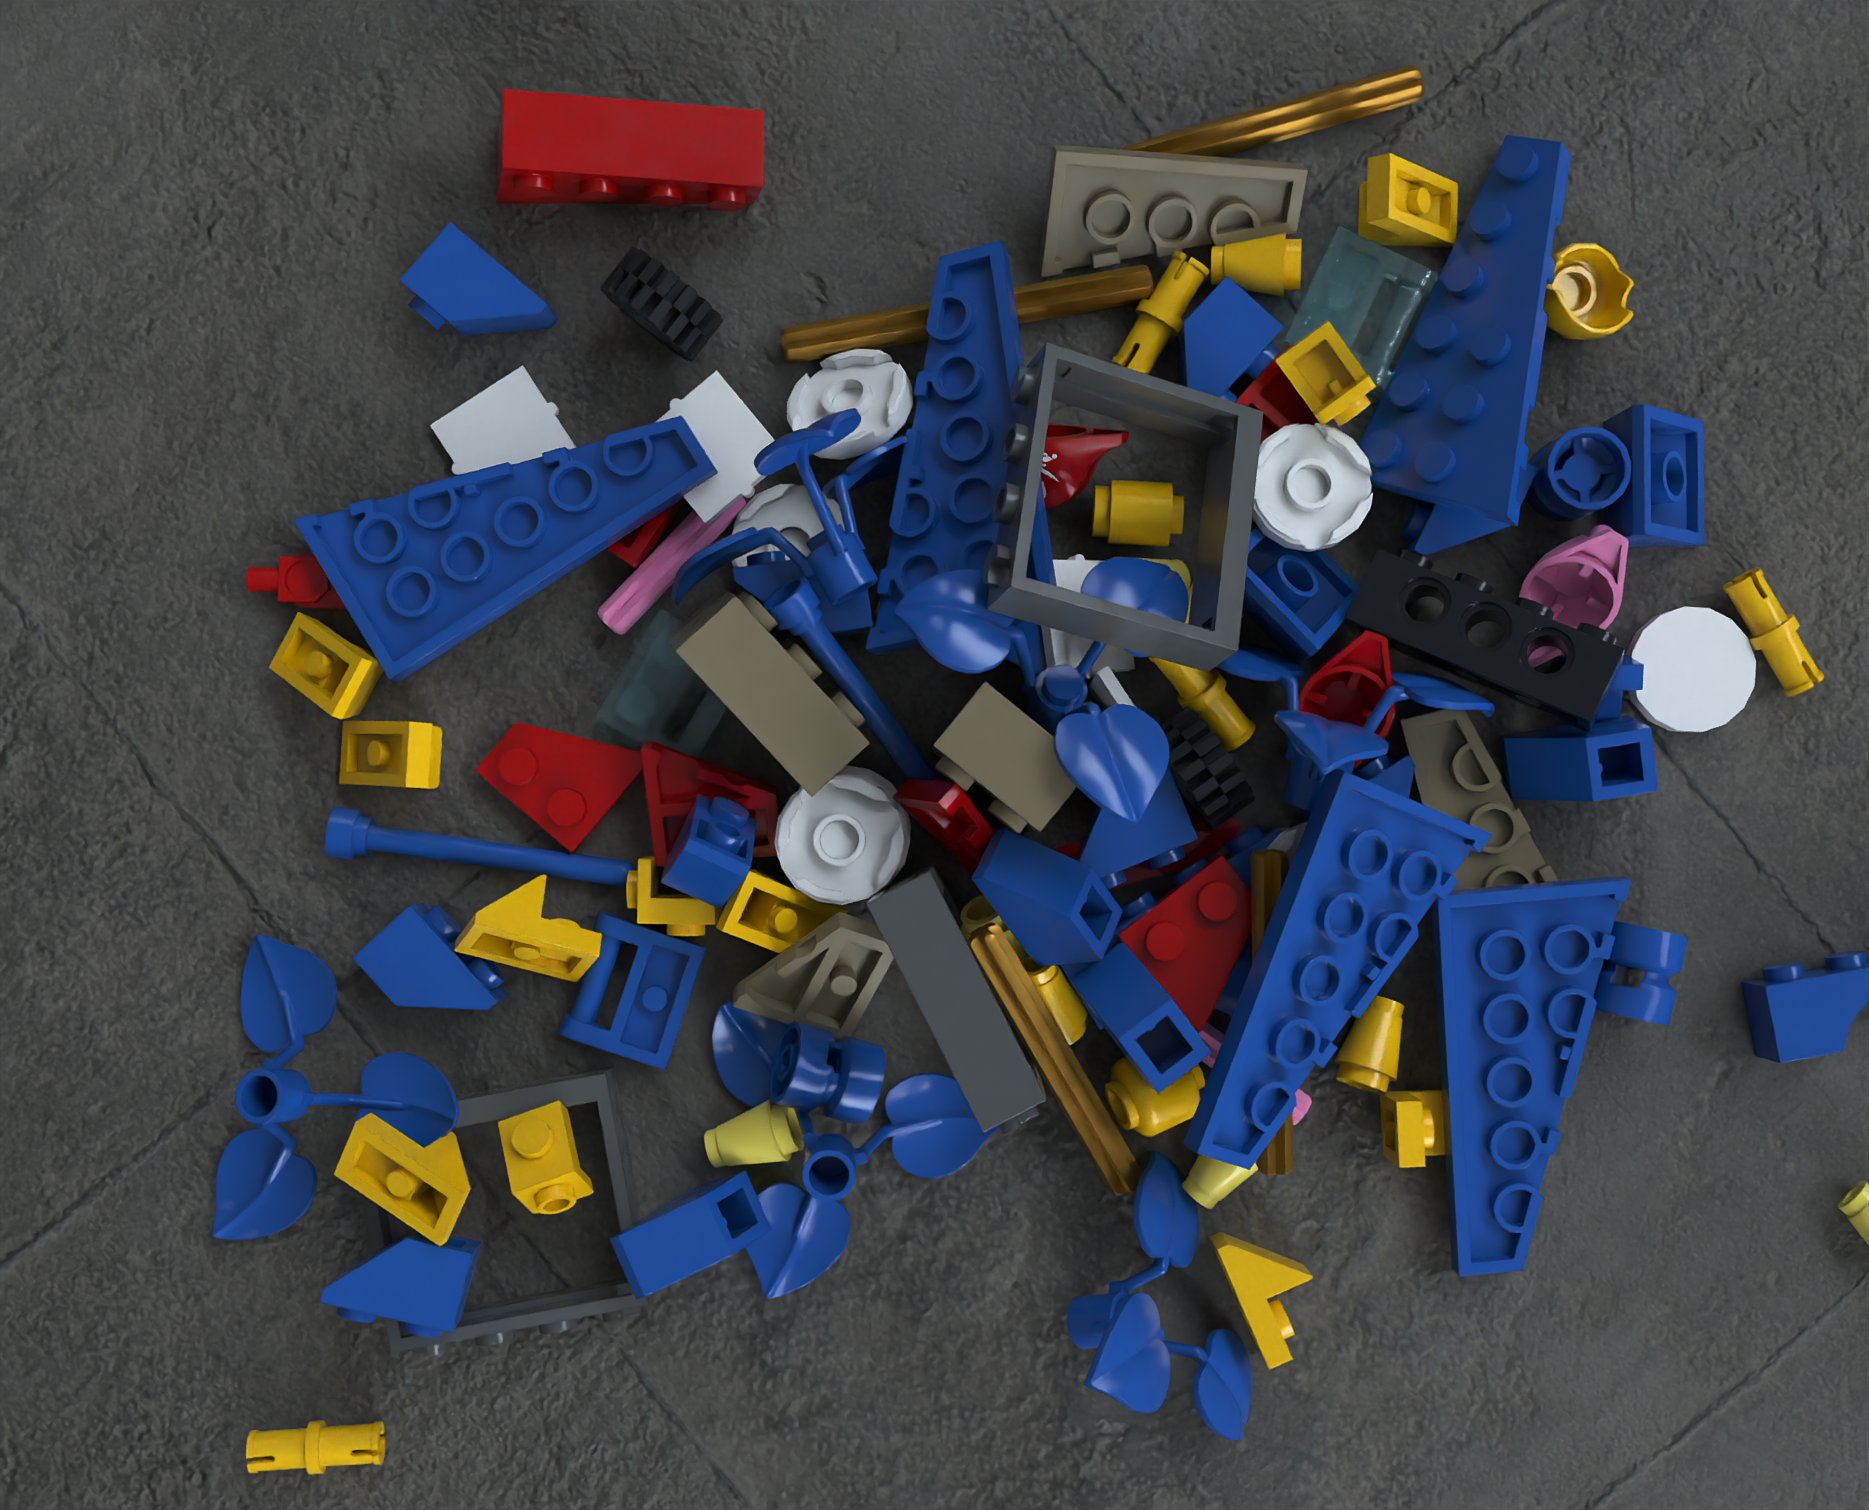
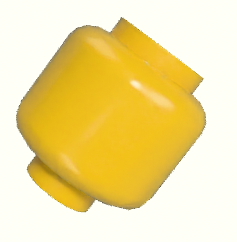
(1143, 1108)

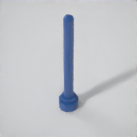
(798, 610)
(353, 835)

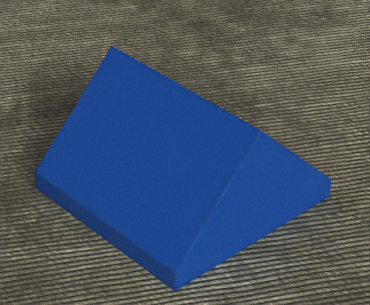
(1667, 478)
(1295, 595)

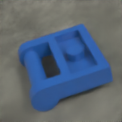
(652, 997)

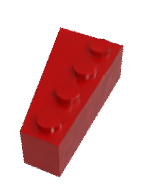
(626, 152)

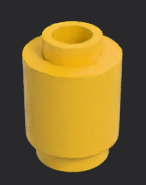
(1137, 512)

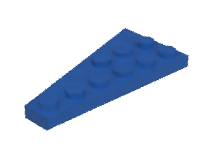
(1473, 363)
(956, 439)
(479, 543)
(1331, 944)
(1512, 1032)

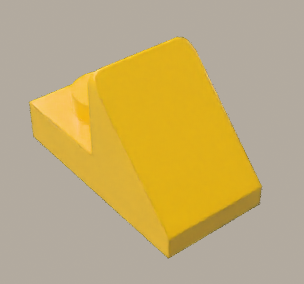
(1407, 204)
(326, 667)
(391, 754)
(772, 912)
(518, 936)
(404, 1178)
(1253, 1278)

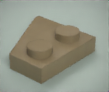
(821, 977)

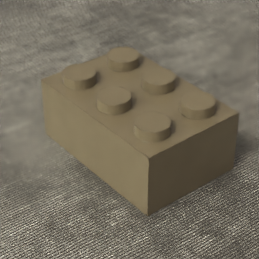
(771, 688)
(1005, 759)

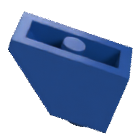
(471, 290)

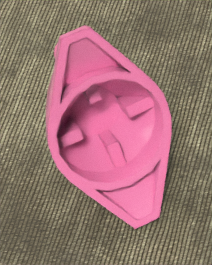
(1579, 582)

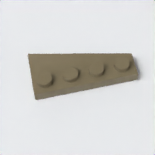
(1145, 203)
(1462, 781)

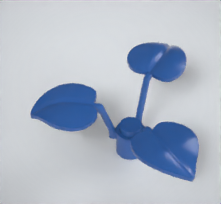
(835, 553)
(1324, 745)
(1109, 754)
(259, 1177)
(810, 1229)
(1125, 1327)

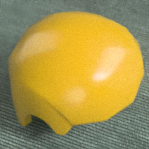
(1586, 293)

